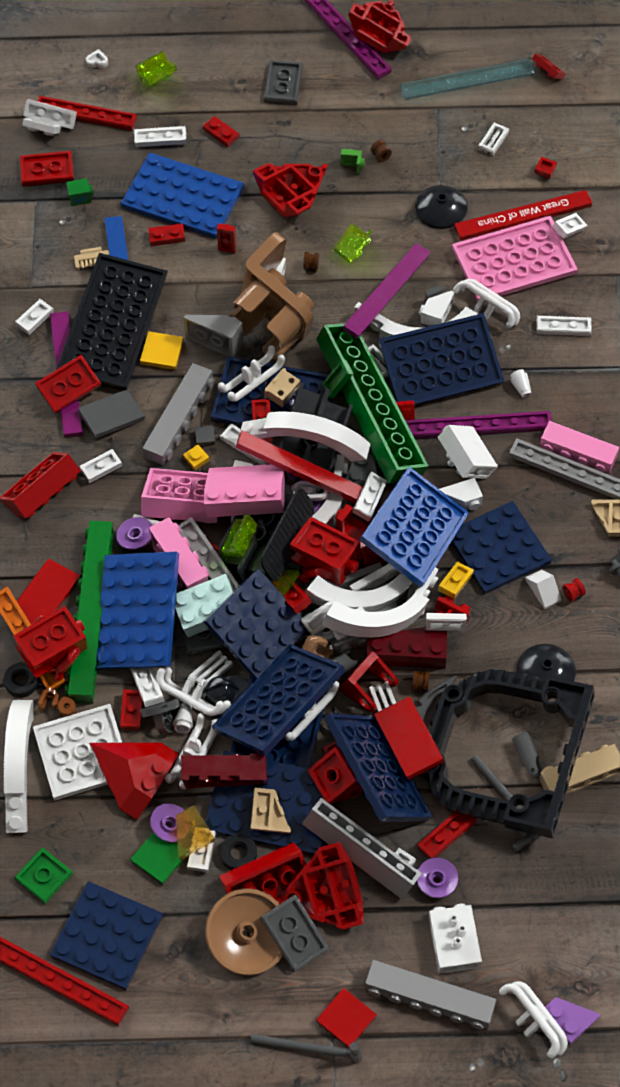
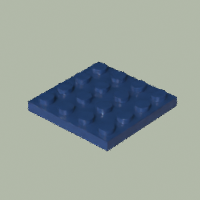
(499, 547)
(256, 624)
(106, 935)

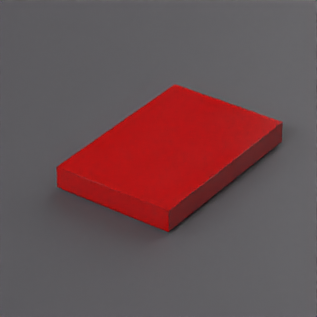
(46, 168)
(68, 384)

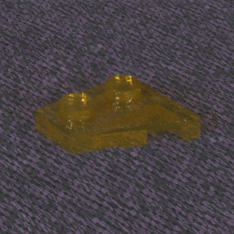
(191, 832)

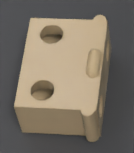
(282, 387)

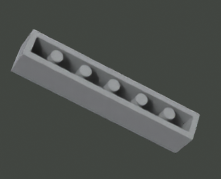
(178, 414)
(362, 848)
(430, 994)

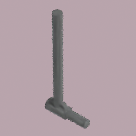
(506, 794)
(353, 1053)

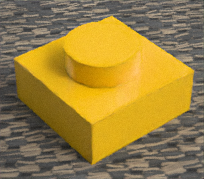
(196, 457)

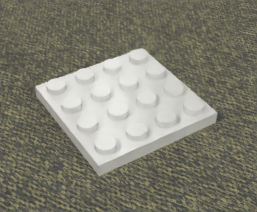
(67, 753)

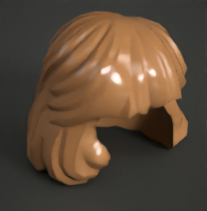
(318, 645)

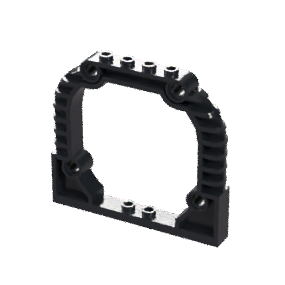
(543, 810)

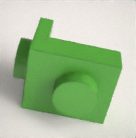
(352, 158)

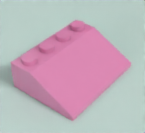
(244, 490)
(175, 495)

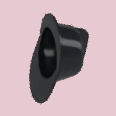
(225, 689)

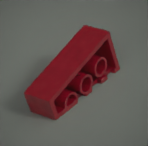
(411, 648)
(223, 770)

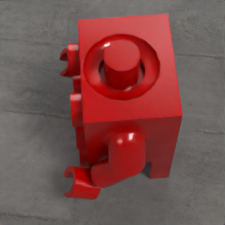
(325, 552)
(51, 643)

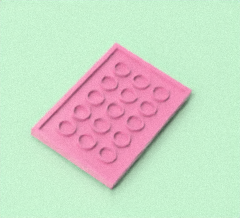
(516, 257)

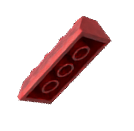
(40, 484)
(268, 873)

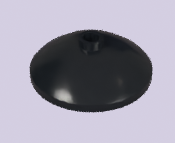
(438, 212)
(534, 658)

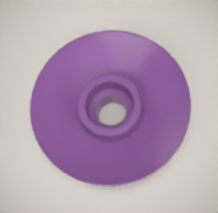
(134, 533)
(164, 815)
(440, 869)

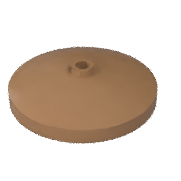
(224, 932)

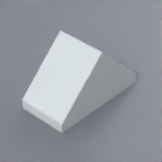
(544, 588)

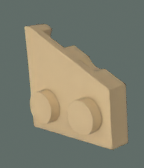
(609, 515)
(267, 813)

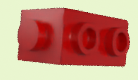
(348, 524)

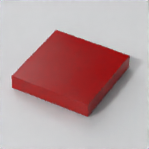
(346, 1018)

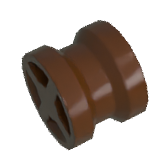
(381, 150)
(311, 261)
(420, 681)

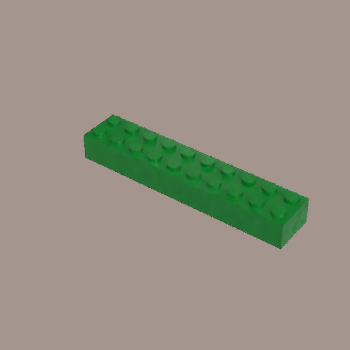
(373, 404)

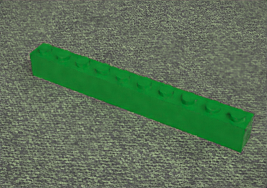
(83, 670)

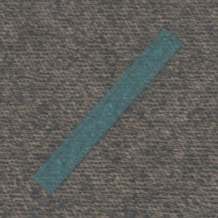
(466, 79)

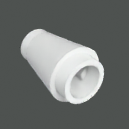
(521, 383)
(183, 721)

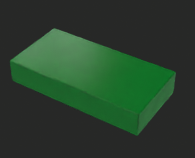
(338, 378)

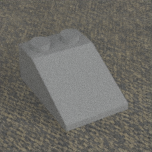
(215, 332)

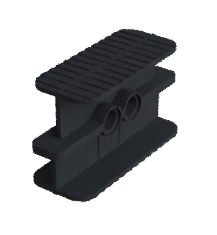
(317, 405)
(271, 541)

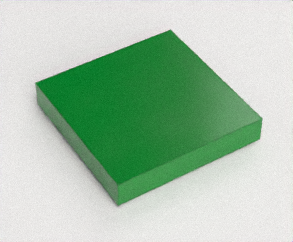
(157, 858)
(44, 875)

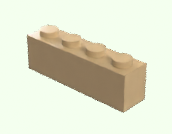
(587, 770)

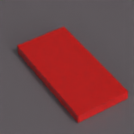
(47, 590)
(409, 738)

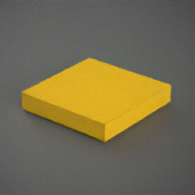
(161, 350)

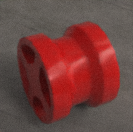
(574, 590)

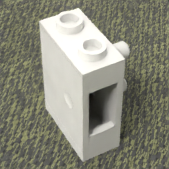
(467, 452)
(454, 939)

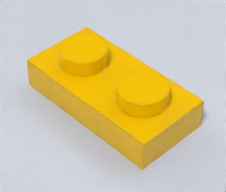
(455, 580)

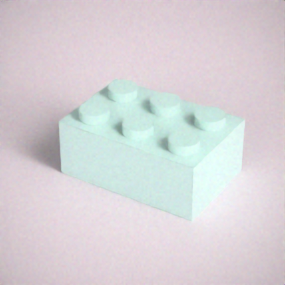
(199, 602)

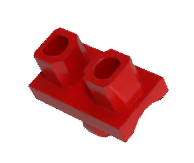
(447, 605)

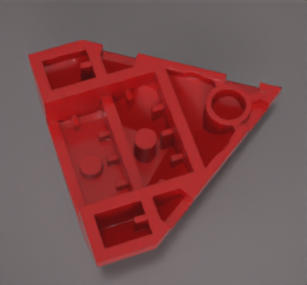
(379, 26)
(290, 186)
(134, 771)
(329, 888)

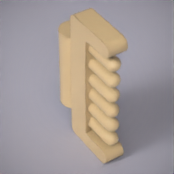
(88, 255)

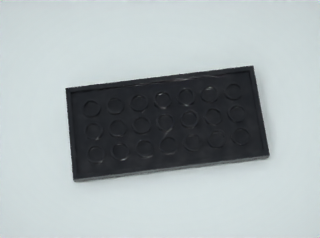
(114, 318)

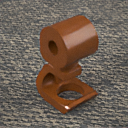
(65, 706)

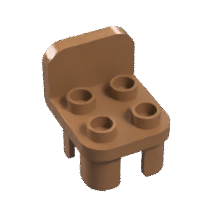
(267, 296)

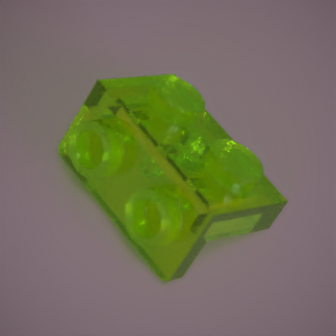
(155, 68)
(352, 242)
(239, 537)

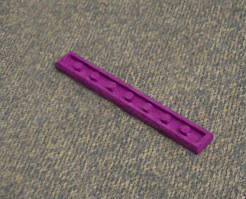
(345, 33)
(386, 291)
(60, 330)
(482, 423)

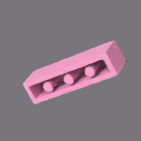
(579, 447)

